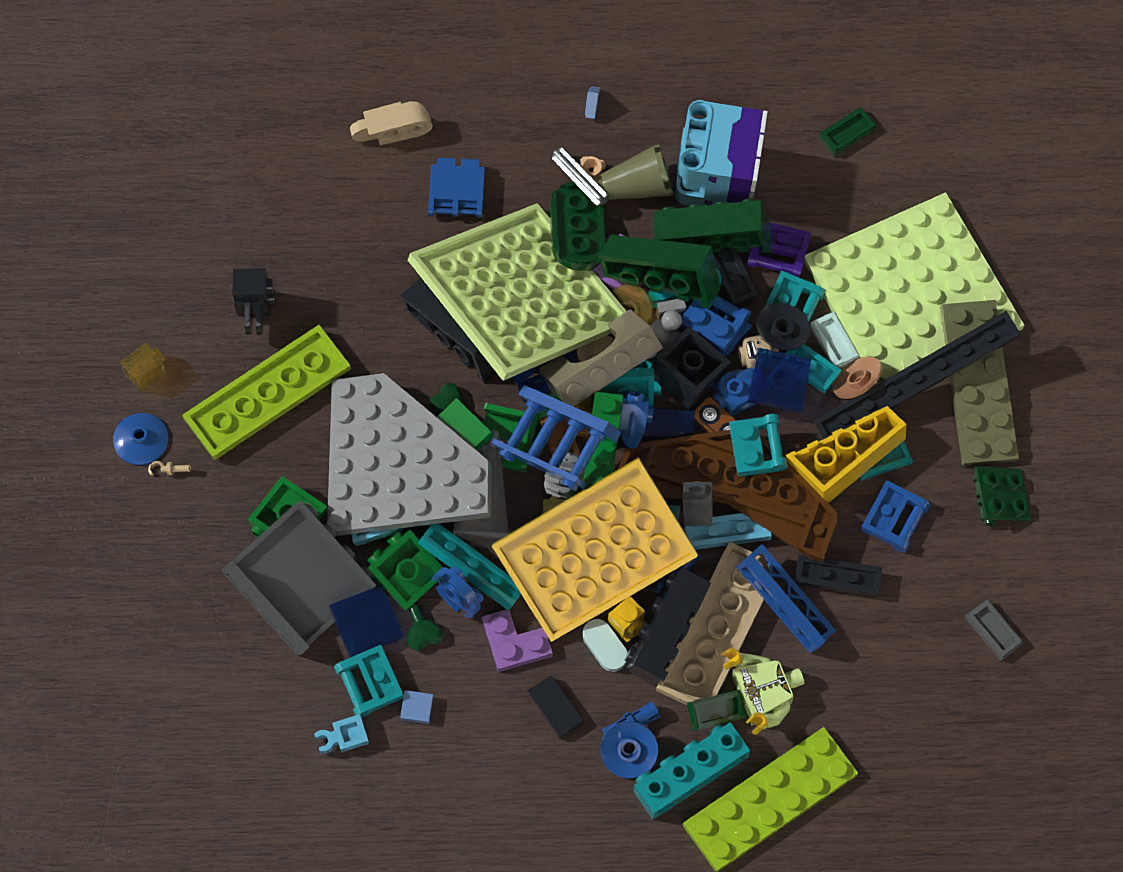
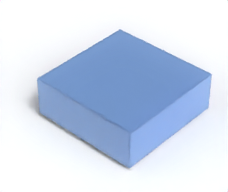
(416, 707)

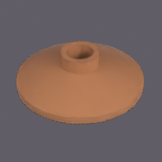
(857, 377)

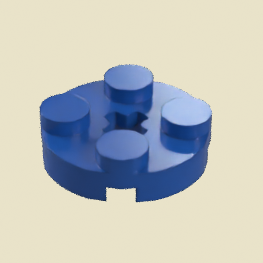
(457, 592)

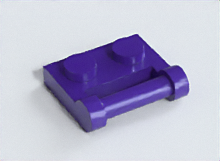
(786, 242)

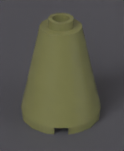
(639, 177)

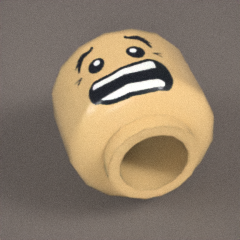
(748, 349)

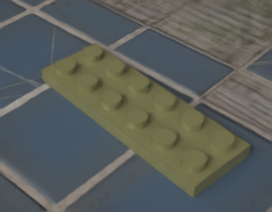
(980, 391)

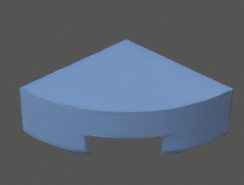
(592, 102)

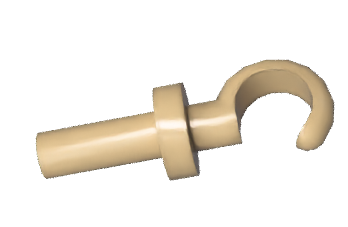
(170, 468)

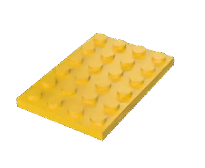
(595, 549)

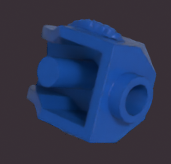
(733, 390)
(634, 416)

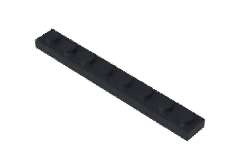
(922, 374)

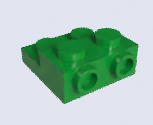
(279, 501)
(404, 568)

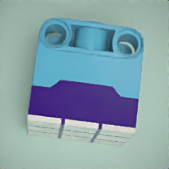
(719, 153)

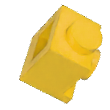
(626, 619)

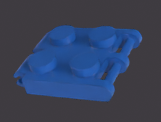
(456, 188)

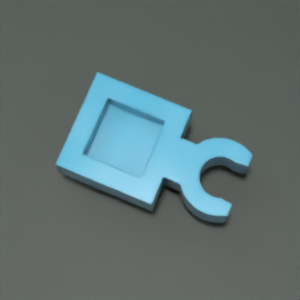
(347, 734)

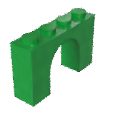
(602, 463)

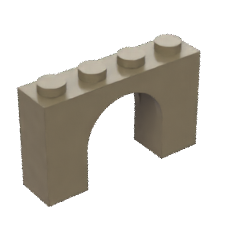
(578, 381)

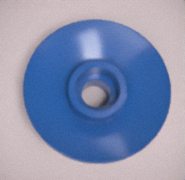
(142, 450)
(629, 763)

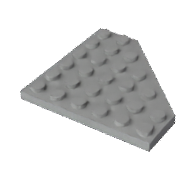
(398, 462)

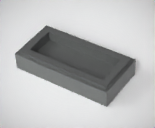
(994, 630)

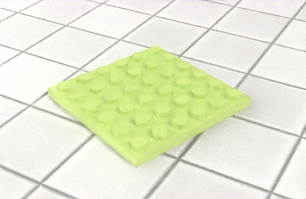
(897, 275)
(514, 292)

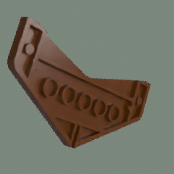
(774, 500)

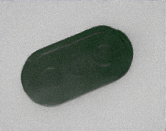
(576, 228)

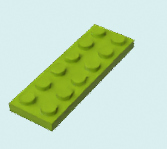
(266, 392)
(770, 799)

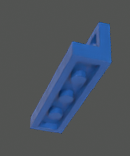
(781, 601)

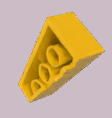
(848, 453)

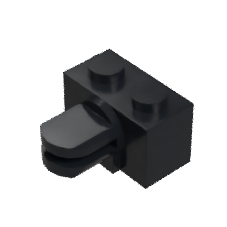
(253, 296)

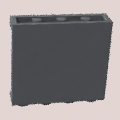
(296, 575)

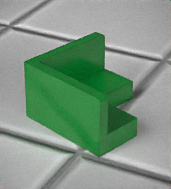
(505, 421)

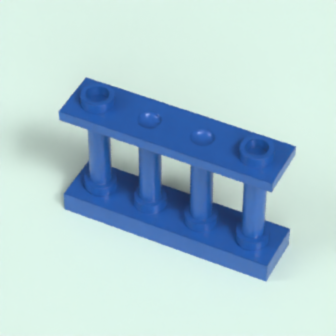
(556, 412)

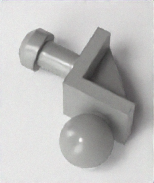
(666, 329)

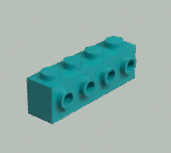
(691, 770)

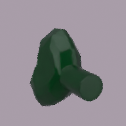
(447, 395)
(423, 631)

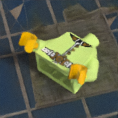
(763, 687)

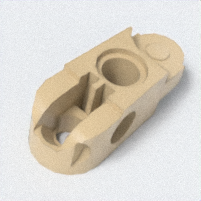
(392, 123)

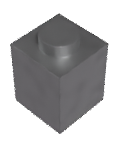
(697, 503)

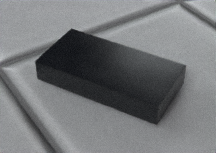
(555, 707)

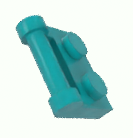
(789, 289)
(748, 446)
(378, 677)

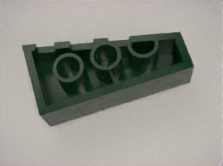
(716, 225)
(663, 266)

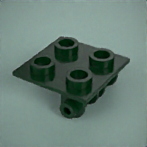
(1001, 495)

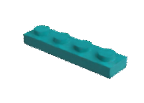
(472, 564)

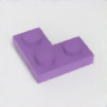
(513, 649)

